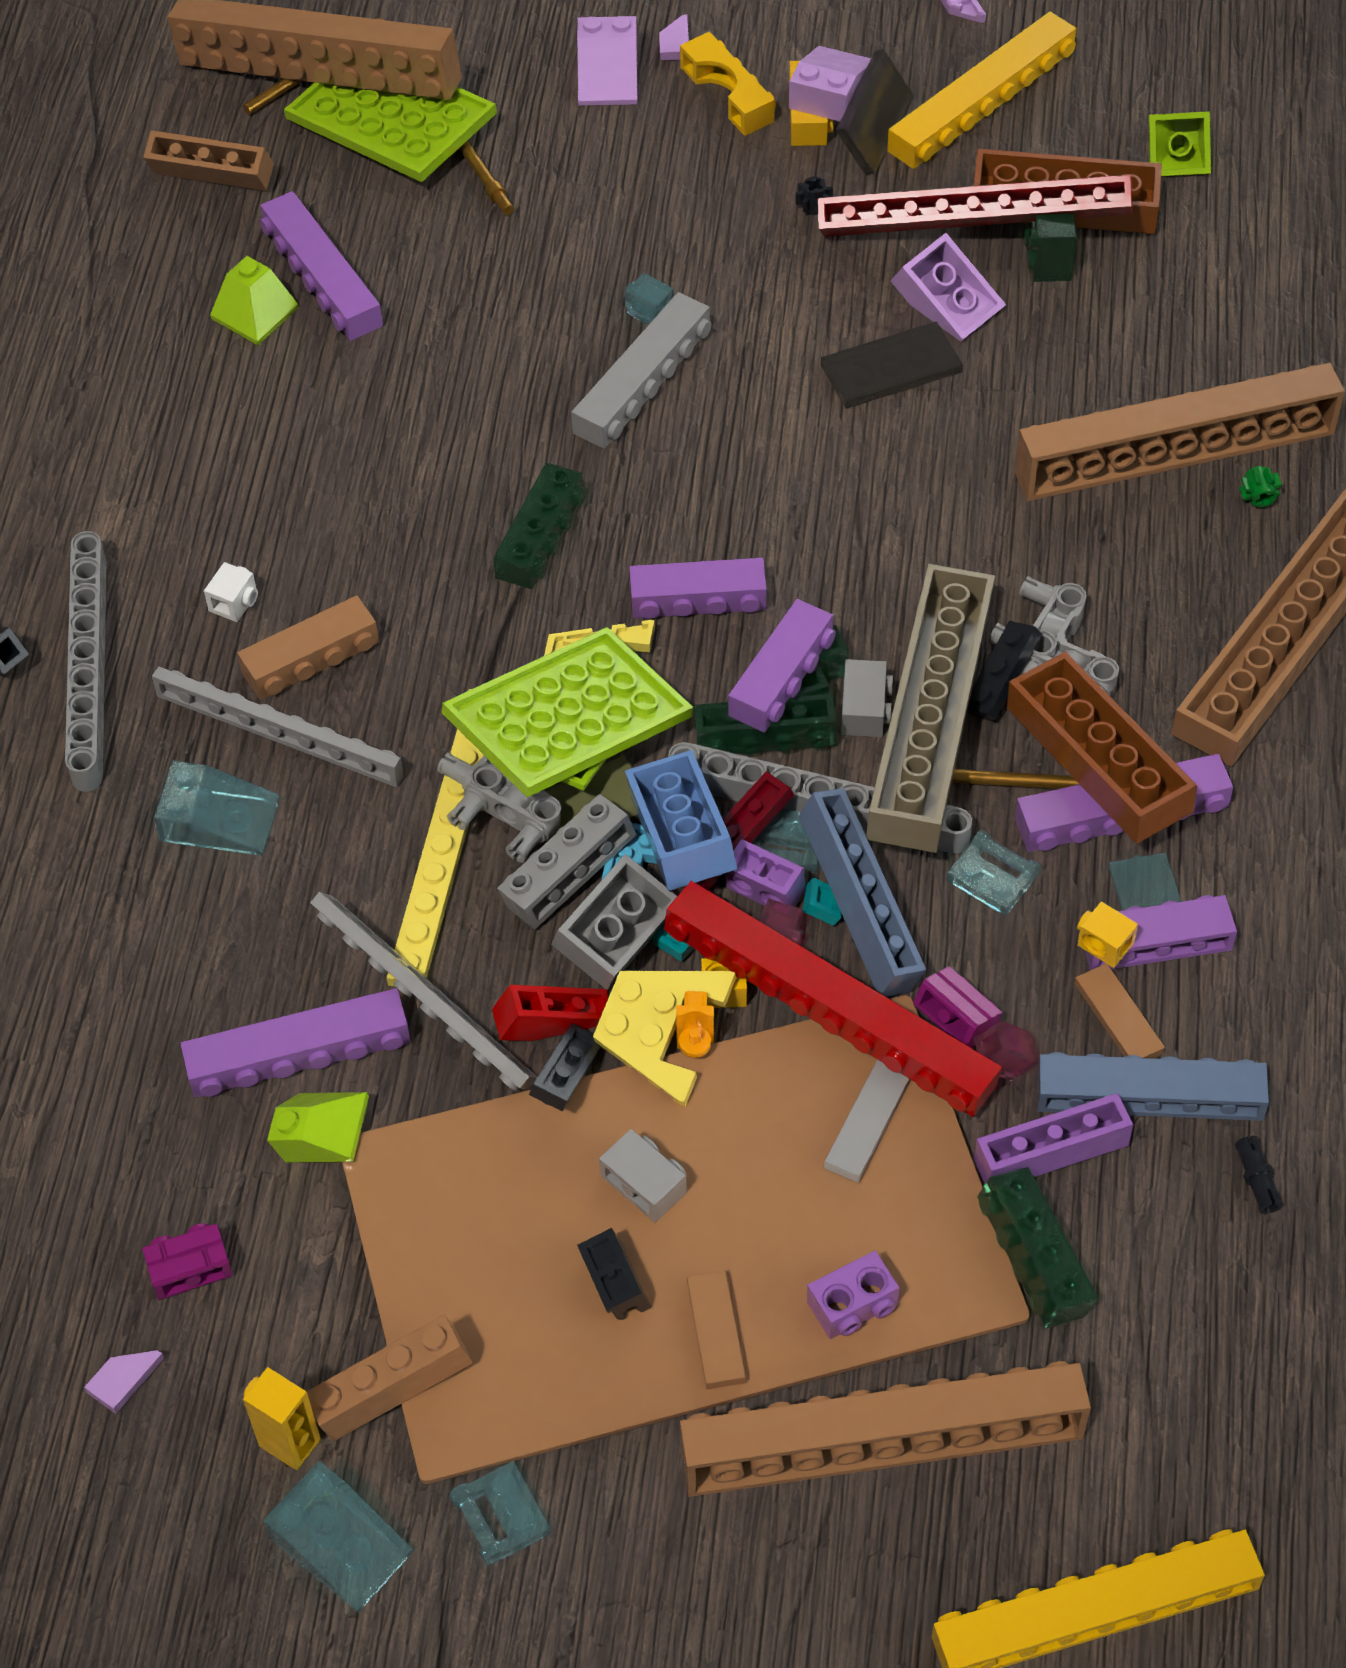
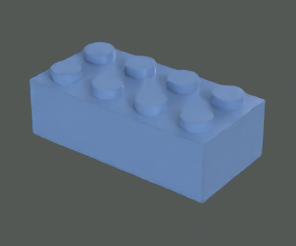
(681, 820)

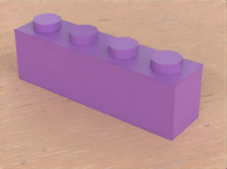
(698, 588)
(781, 665)
(1177, 931)
(1056, 1139)

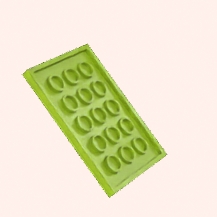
(392, 128)
(566, 711)

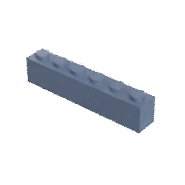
(862, 892)
(1155, 1085)

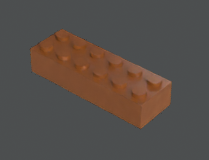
(1012, 167)
(1101, 747)

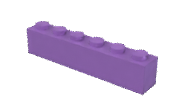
(320, 266)
(1075, 816)
(295, 1043)

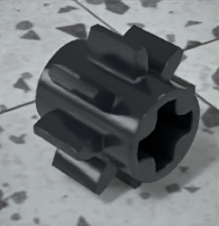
(809, 192)

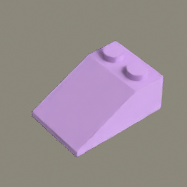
(607, 60)
(826, 82)
(948, 288)

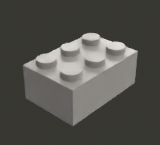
(614, 922)

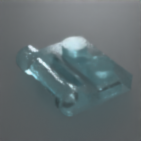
(788, 832)
(988, 881)
(512, 1507)

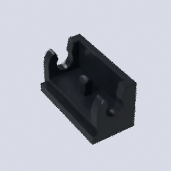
(613, 1274)

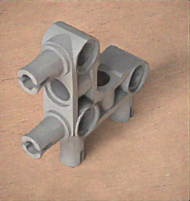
(1057, 623)
(490, 791)

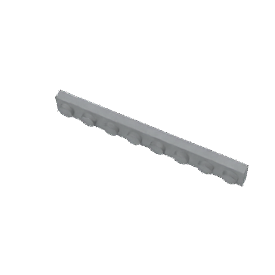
(279, 727)
(434, 1003)

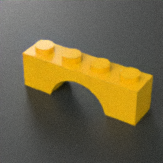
(710, 62)

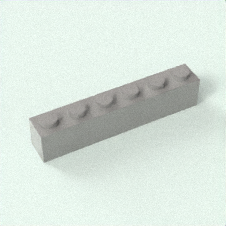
(641, 370)

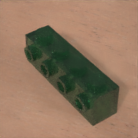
(539, 526)
(804, 724)
(1037, 1247)

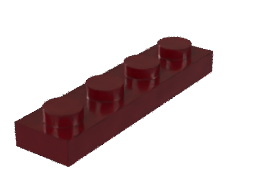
(754, 813)

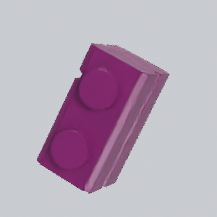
(956, 1006)
(186, 1260)

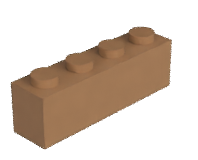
(208, 160)
(308, 647)
(388, 1378)

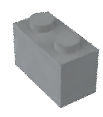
(864, 698)
(643, 1174)

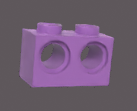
(765, 876)
(846, 1287)

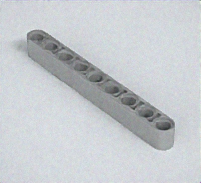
(86, 662)
(737, 770)

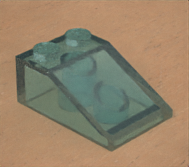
(214, 810)
(336, 1536)

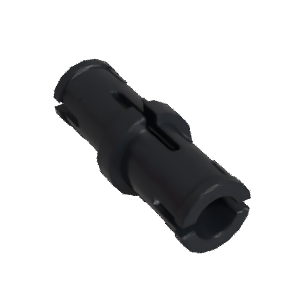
(1259, 1175)

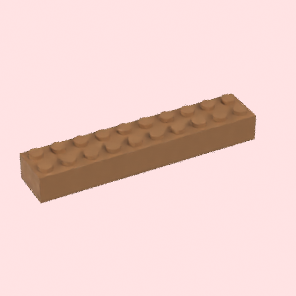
(316, 47)
(1178, 431)
(1270, 646)
(884, 1428)

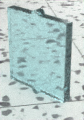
(1143, 881)

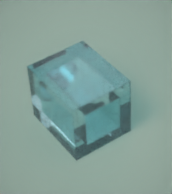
(647, 298)

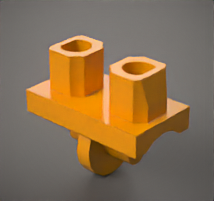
(695, 1024)

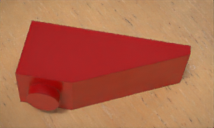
(546, 1011)

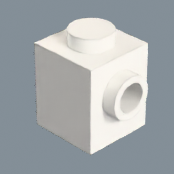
(231, 592)

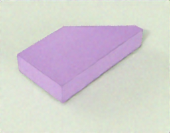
(966, 9)
(672, 38)
(121, 1378)

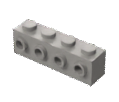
(567, 861)

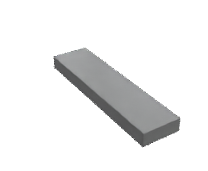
(866, 1122)

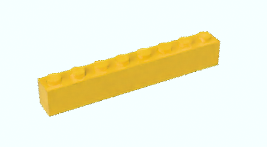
(981, 90)
(1099, 1604)

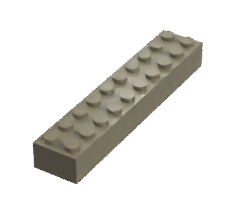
(930, 709)

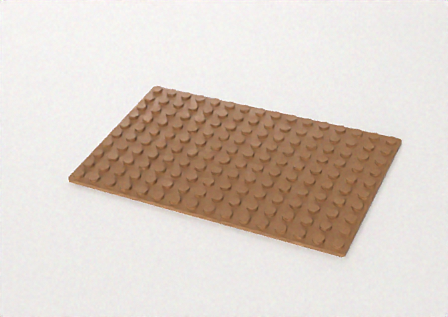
(490, 1199)

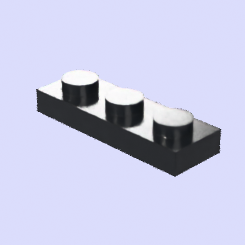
(1001, 667)
(565, 1068)

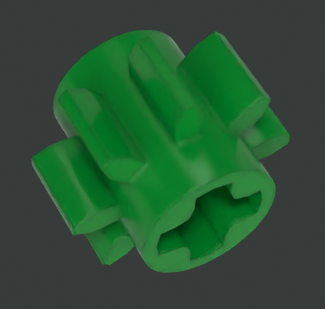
(1260, 486)

